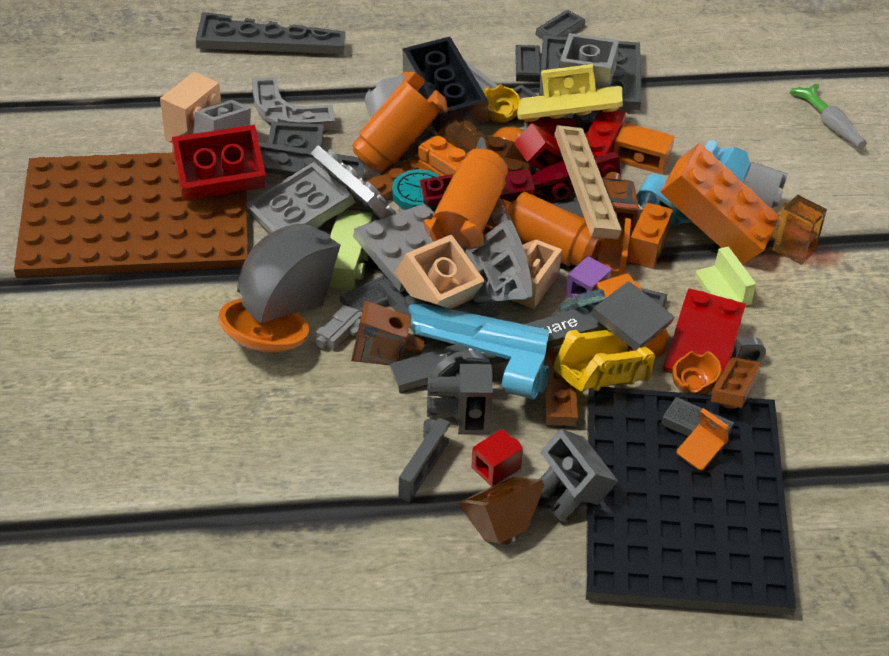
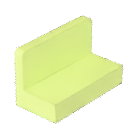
(727, 278)

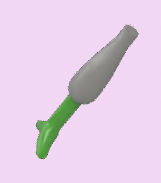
(831, 115)

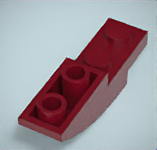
(555, 183)
(516, 184)

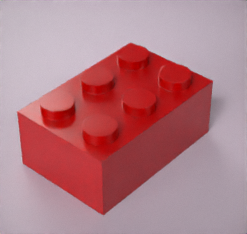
(218, 162)

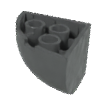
(287, 272)

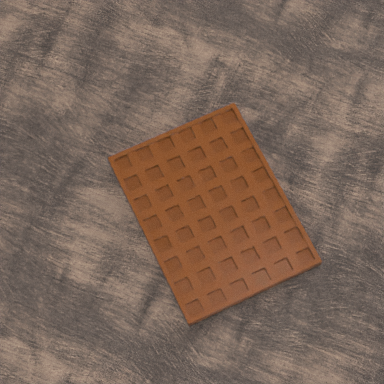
(123, 219)

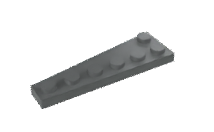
(222, 32)

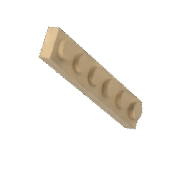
(587, 183)

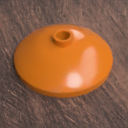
(265, 337)

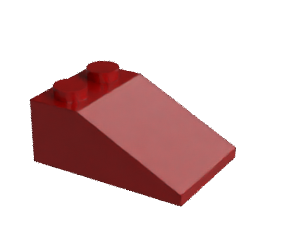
(705, 325)

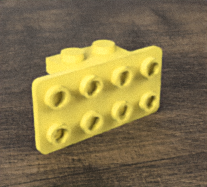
(568, 92)

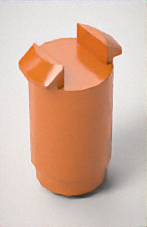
(397, 123)
(469, 199)
(553, 225)

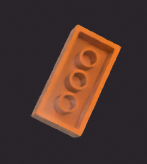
(720, 203)

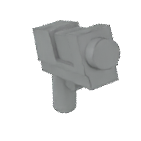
(343, 324)

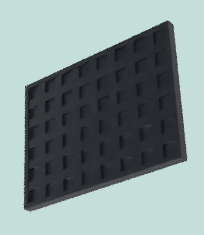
(683, 531)

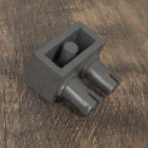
(472, 398)
(579, 469)

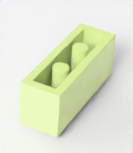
(351, 255)

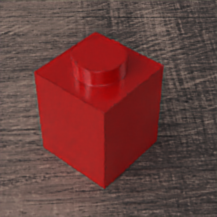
(497, 457)

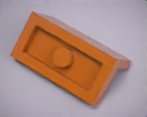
(615, 251)

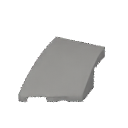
(502, 265)

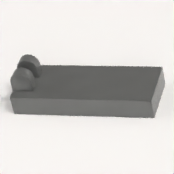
(424, 458)

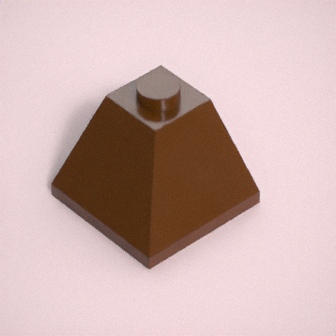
(503, 509)

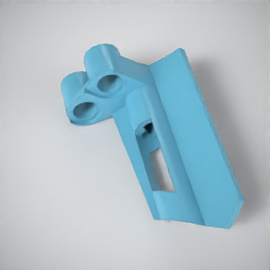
(732, 158)
(518, 342)

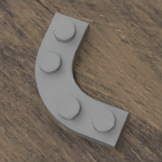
(275, 109)

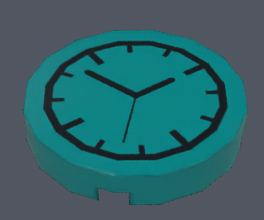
(407, 188)

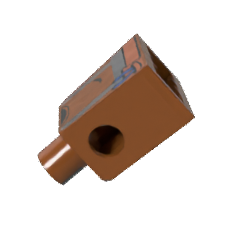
(622, 197)
(384, 336)

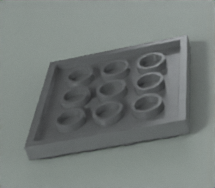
(626, 73)

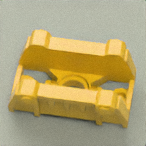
(601, 360)

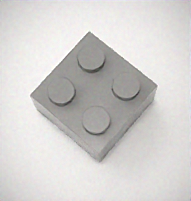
(592, 50)

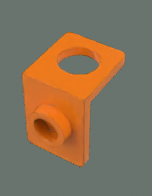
(704, 441)

